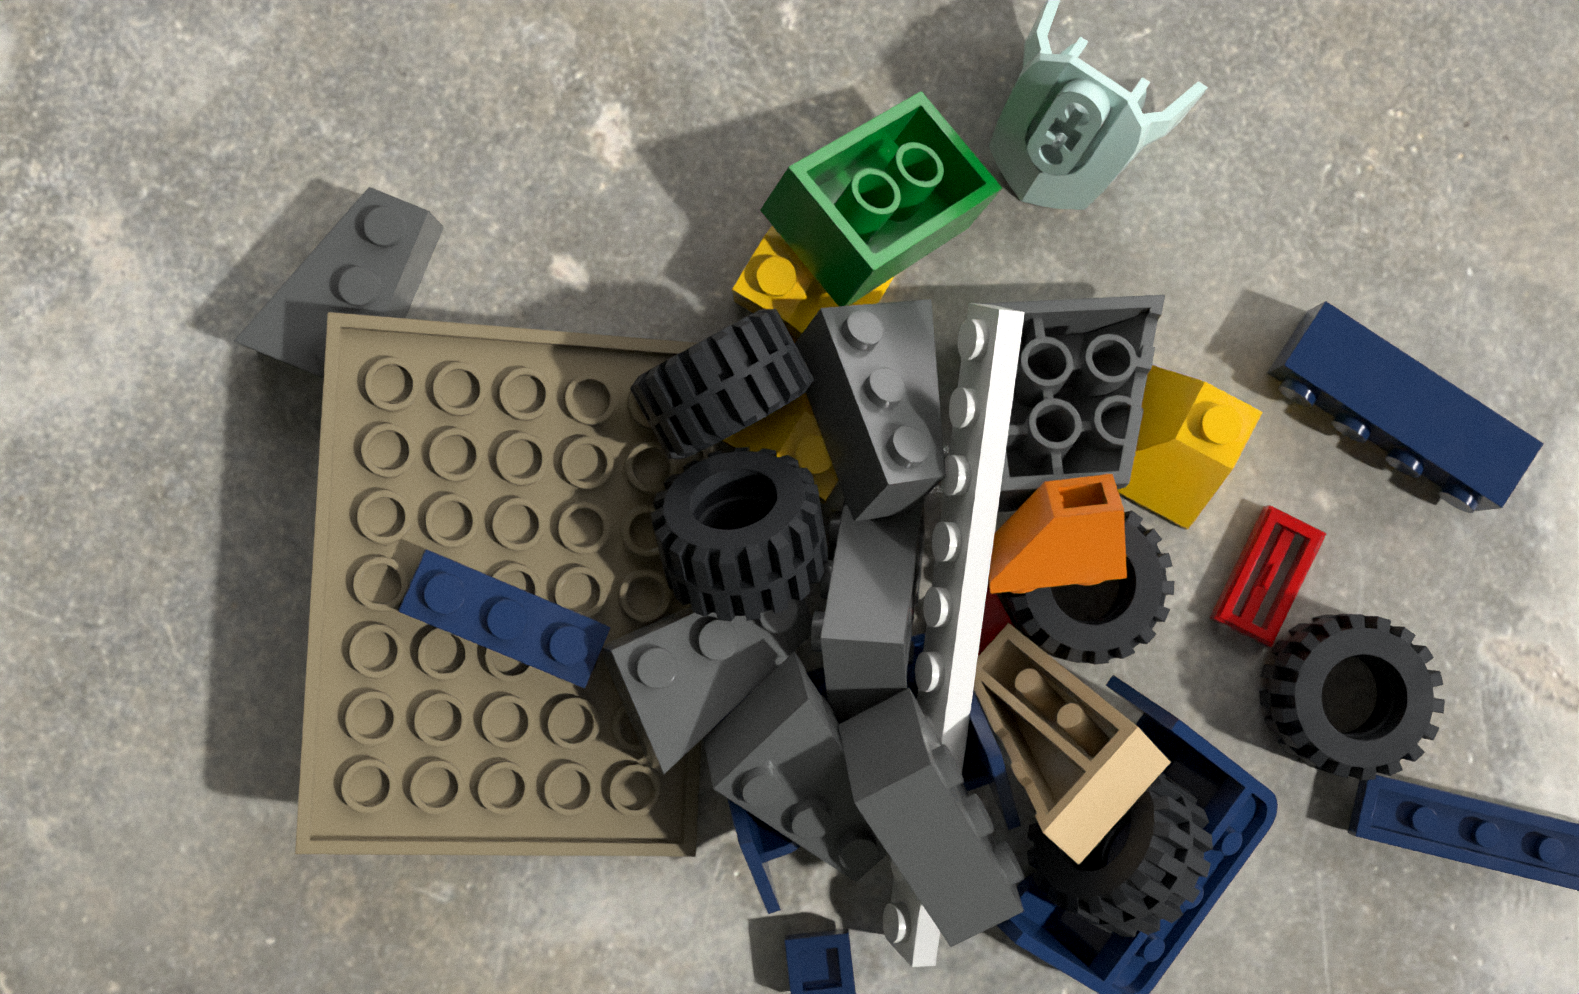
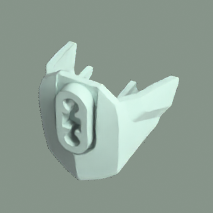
(1071, 126)

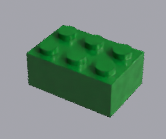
(879, 198)

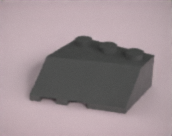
(1077, 391)

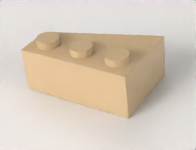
(1064, 742)

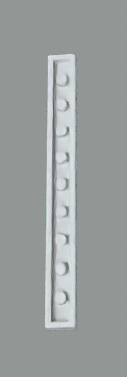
(962, 555)

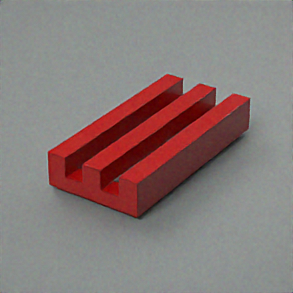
(1245, 564)

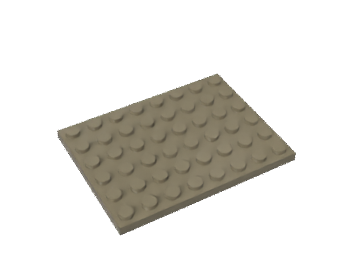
(532, 471)

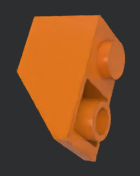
(1061, 537)

